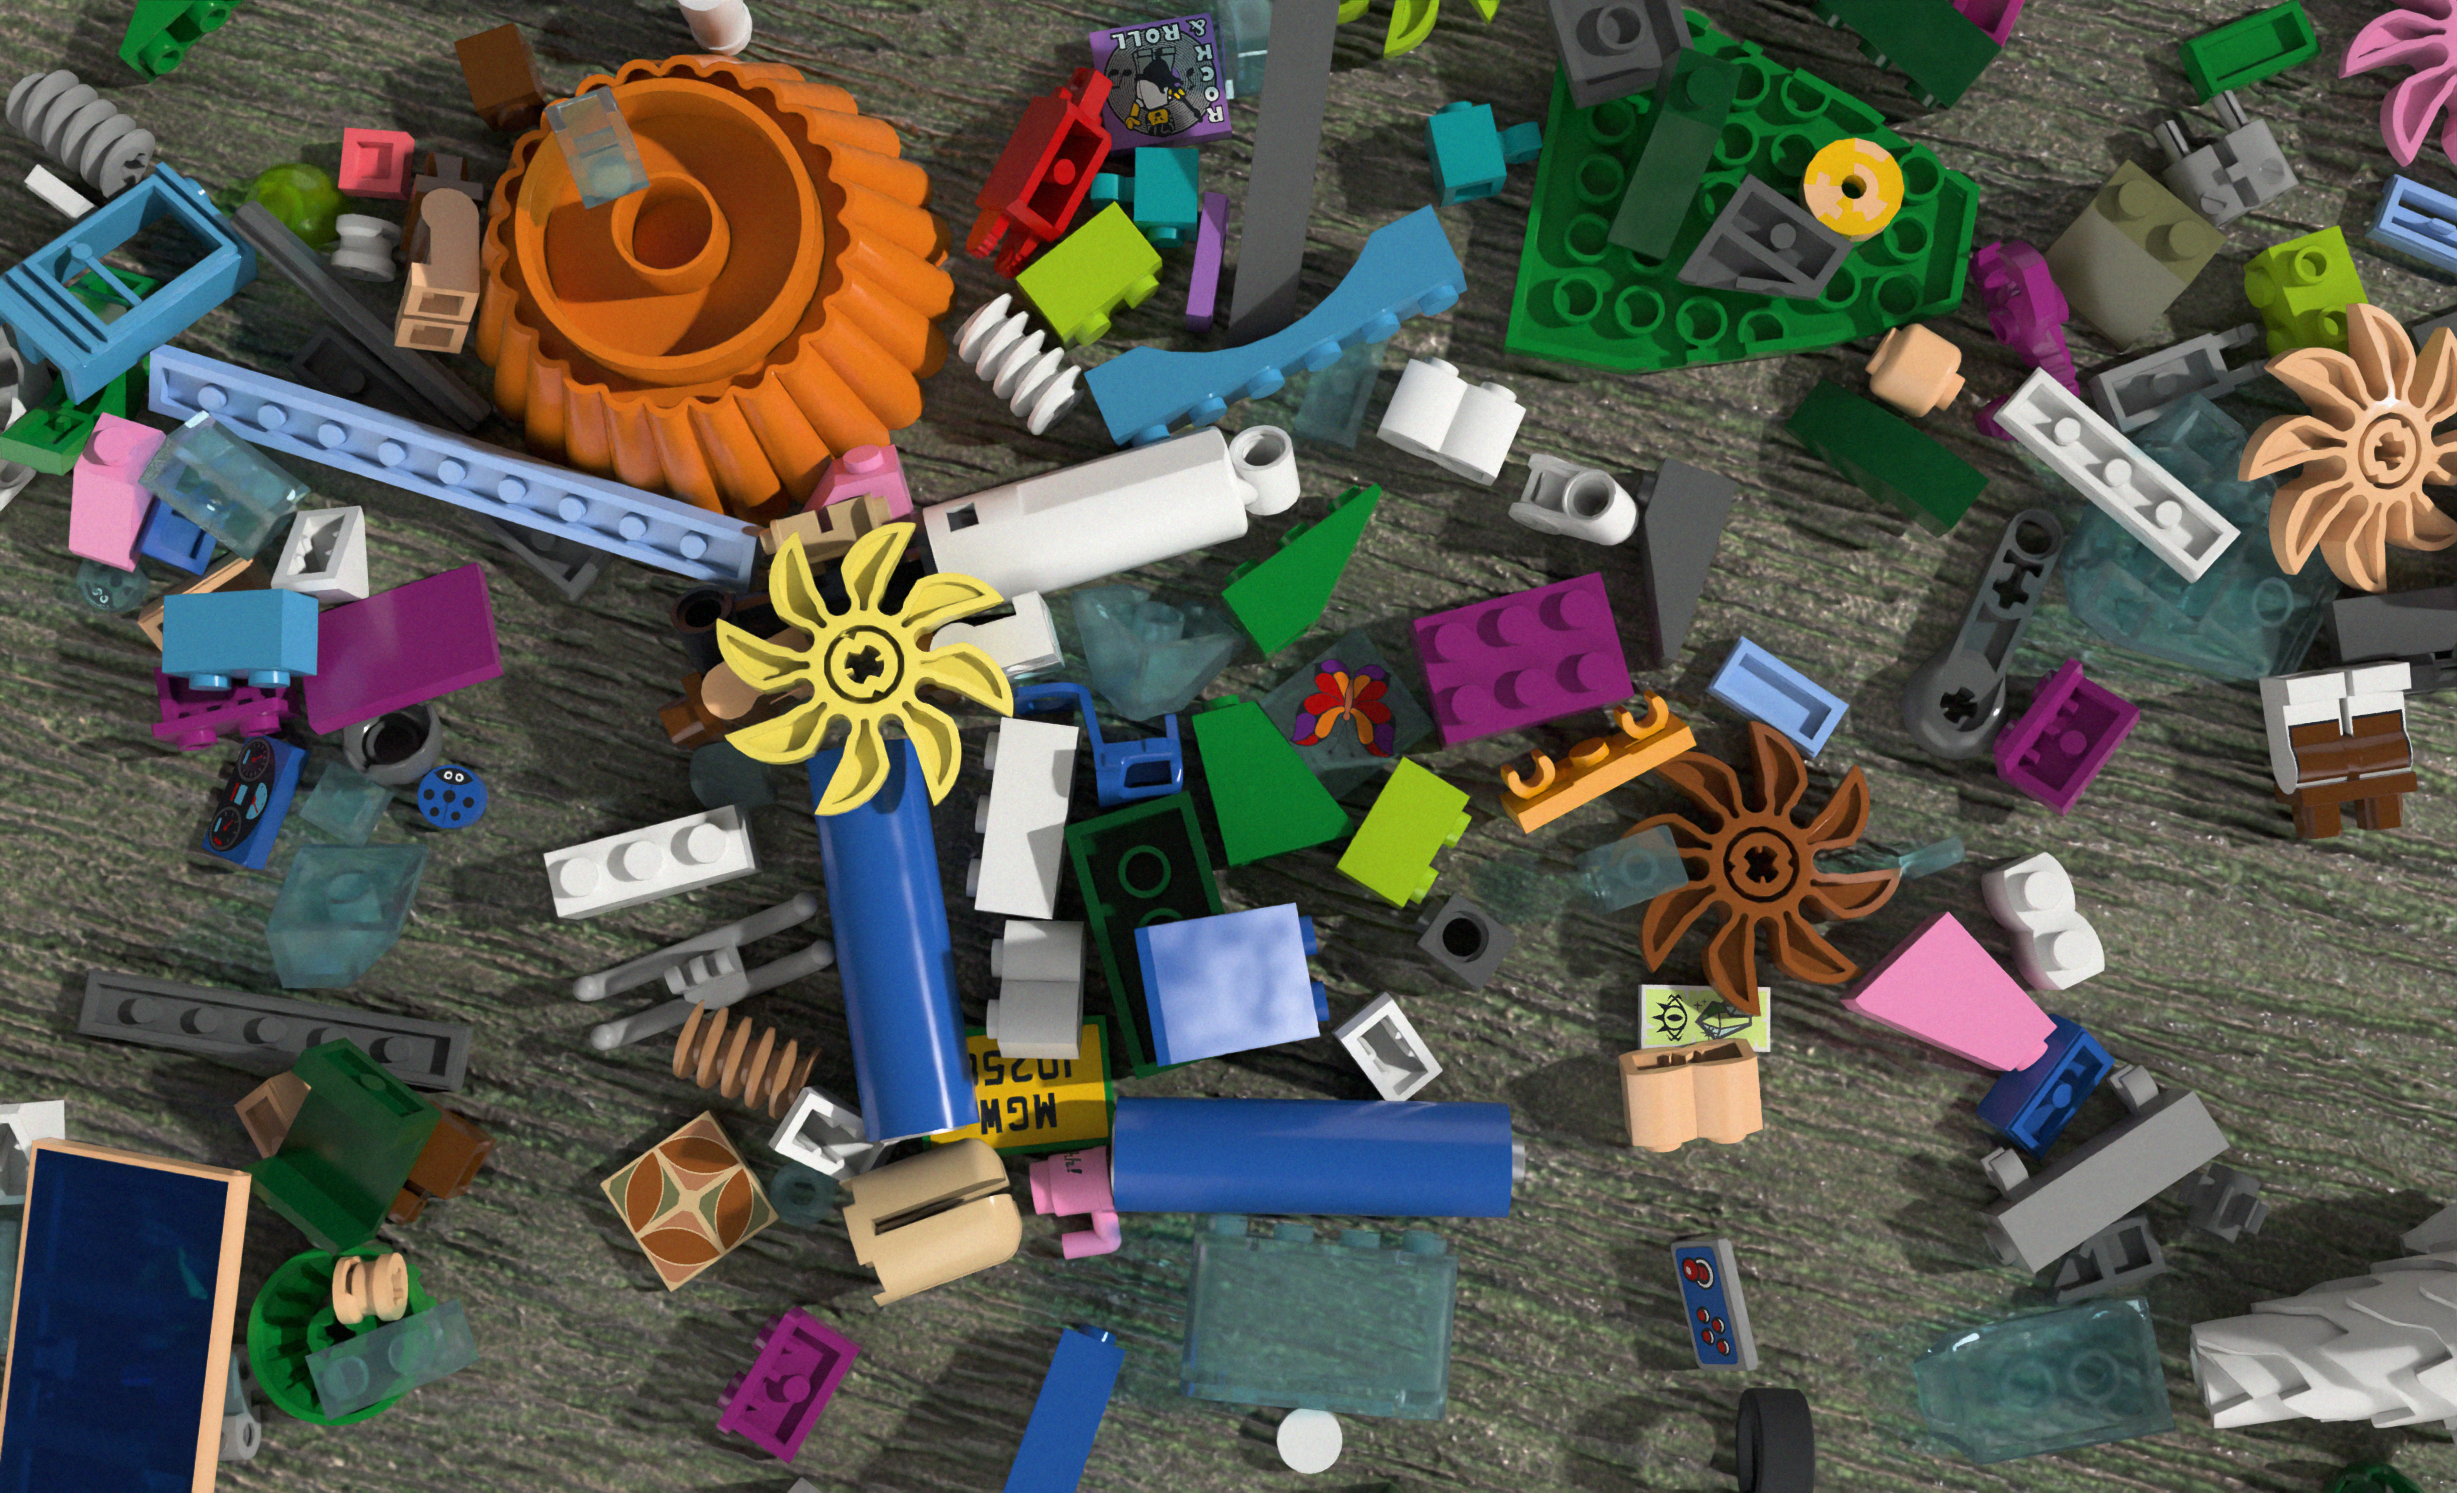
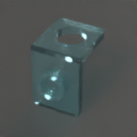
(1631, 870)

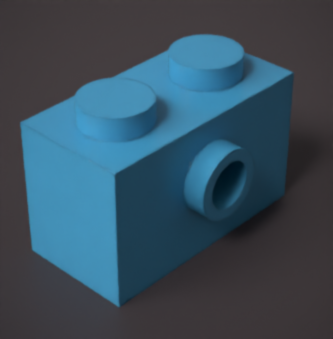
(240, 636)

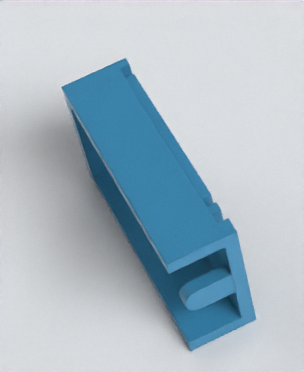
(61, 328)

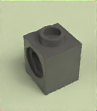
(1491, 945)

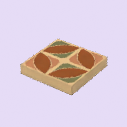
(690, 1200)

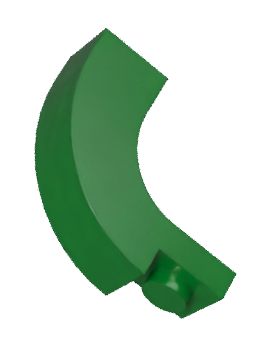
(57, 429)

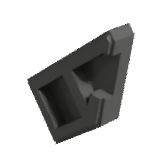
(2108, 1260)

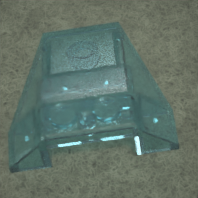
(2244, 609)

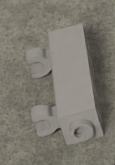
(2102, 1177)

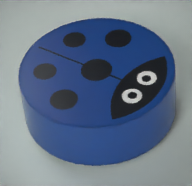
(452, 797)

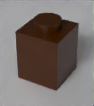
(503, 78)

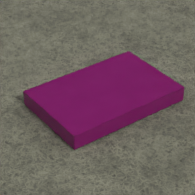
(402, 649)

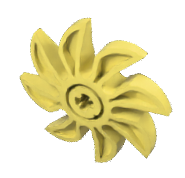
(851, 637)

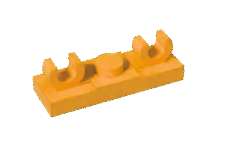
(1595, 765)

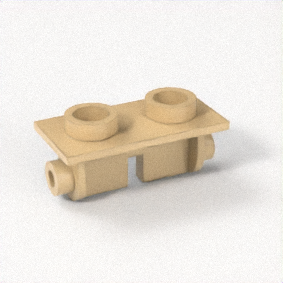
(849, 522)

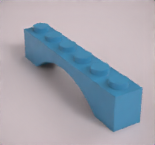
(1398, 275)

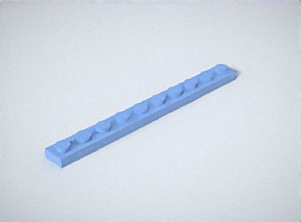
(457, 468)

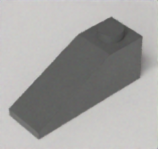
(1676, 541)

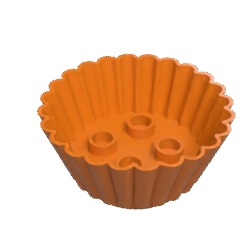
(731, 312)

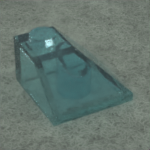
(342, 910)

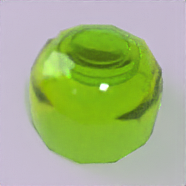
(302, 199)

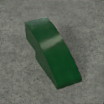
(1886, 457)

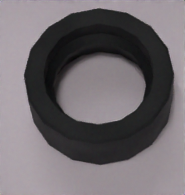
(1774, 1442)

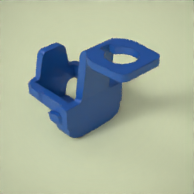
(1116, 764)

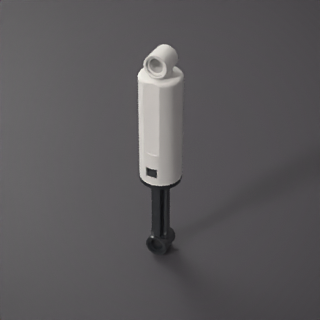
(1053, 528)

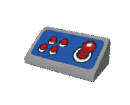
(1714, 1303)

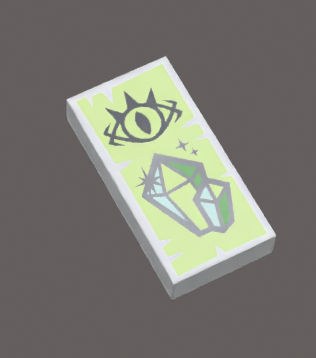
(1697, 1014)

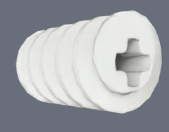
(1019, 365)

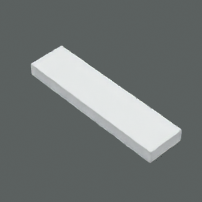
(2116, 475)

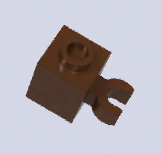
(444, 1166)

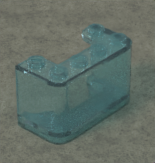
(1319, 1319)

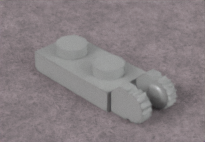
(2151, 385)

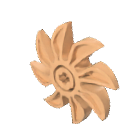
(2360, 449)

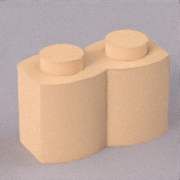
(1691, 1093)

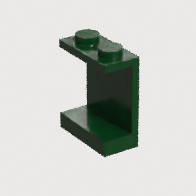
(344, 1148)

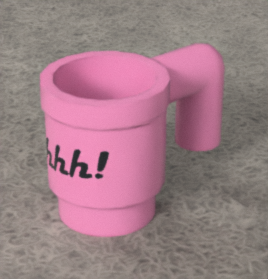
(1076, 1185)

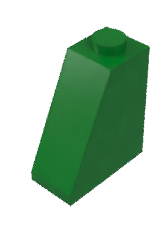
(1261, 786)

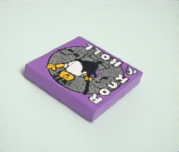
(1164, 84)

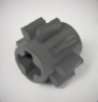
(2223, 1203)

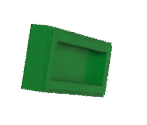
(2249, 50)

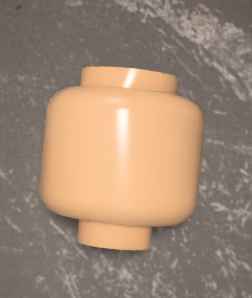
(1915, 370)

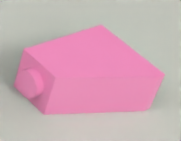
(1953, 997)

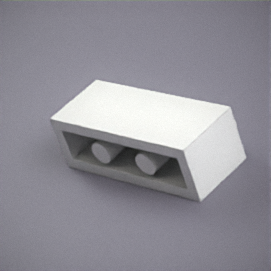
(1025, 819)
(653, 862)

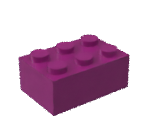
(1520, 661)

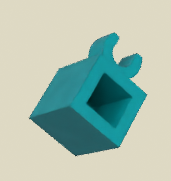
(1471, 155)
(1160, 194)

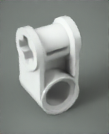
(1563, 501)

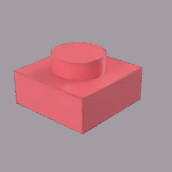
(376, 163)

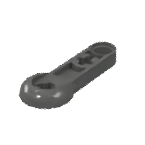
(1981, 648)

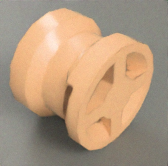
(370, 1288)

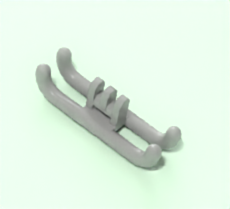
(707, 970)

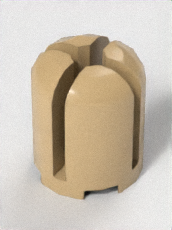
(933, 1217)

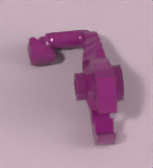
(2024, 315)

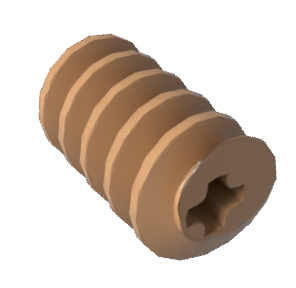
(743, 1061)

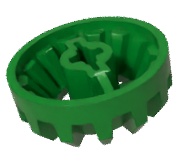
(287, 1329)

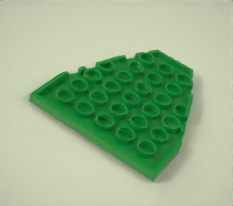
(1628, 313)

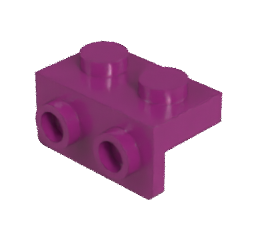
(197, 717)
(2062, 737)
(788, 1383)

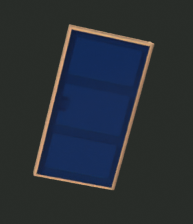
(120, 1322)

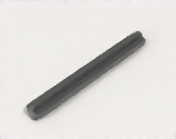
(358, 315)

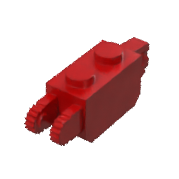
(1043, 172)

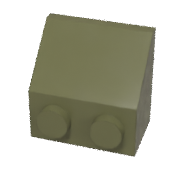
(2129, 254)

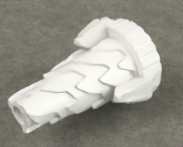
(2344, 1347)

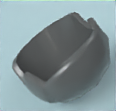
(395, 744)

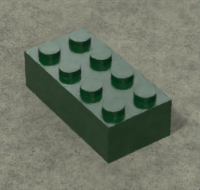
(1138, 873)

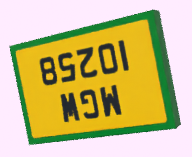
(1039, 1102)

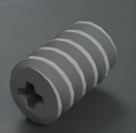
(81, 130)

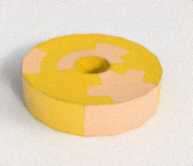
(1867, 168)

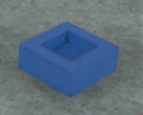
(175, 540)

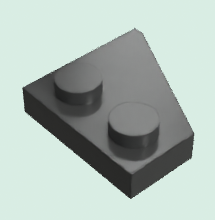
(1766, 248)

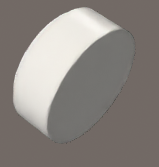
(1309, 1439)

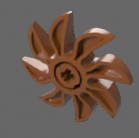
(1785, 871)

